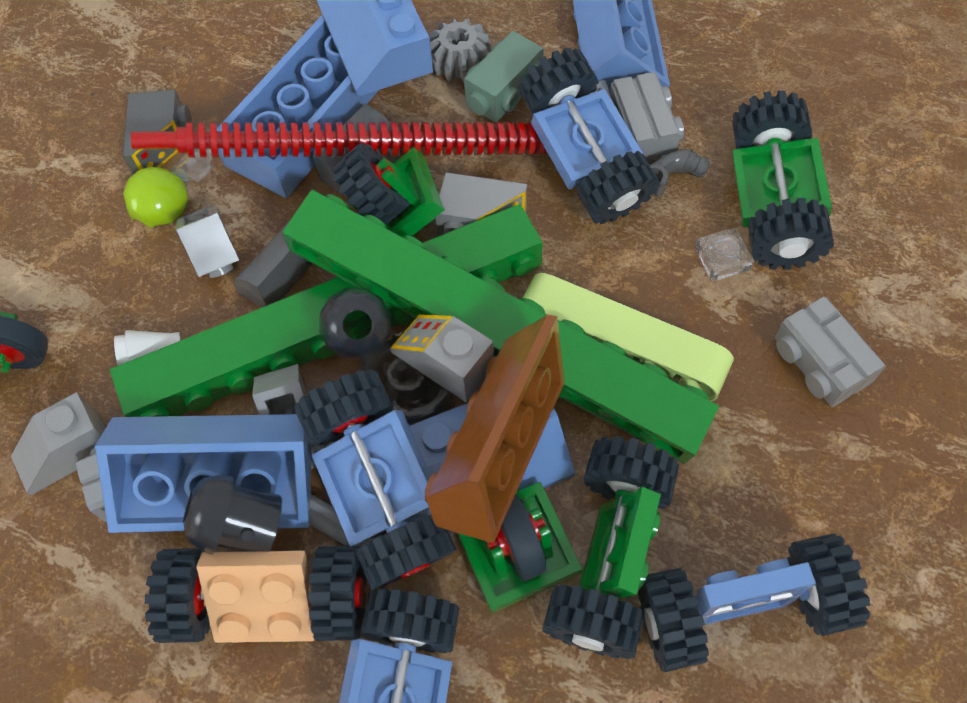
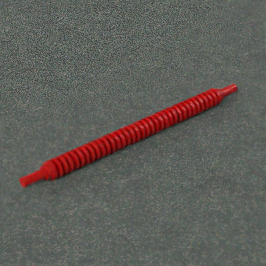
(469, 138)

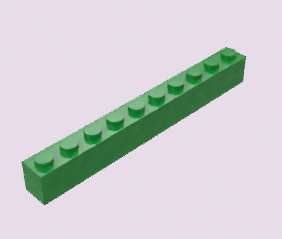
(417, 283)
(287, 333)

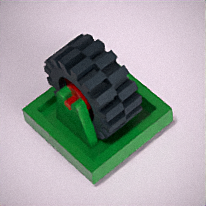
(394, 193)

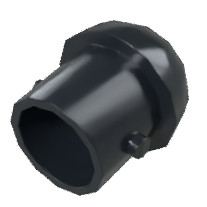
(335, 311)
(231, 516)

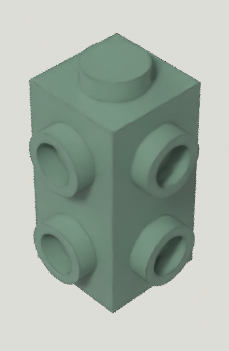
(495, 81)

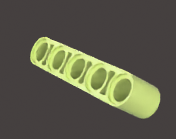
(645, 339)

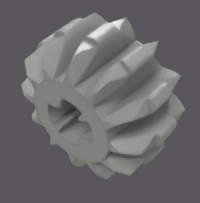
(458, 48)

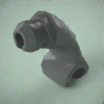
(678, 162)

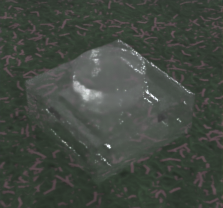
(193, 168)
(724, 254)

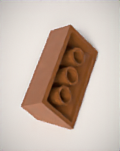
(499, 434)

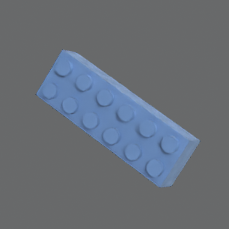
(300, 88)

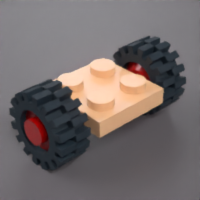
(255, 596)

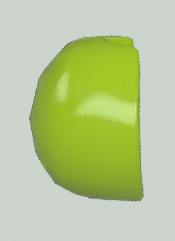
(155, 196)

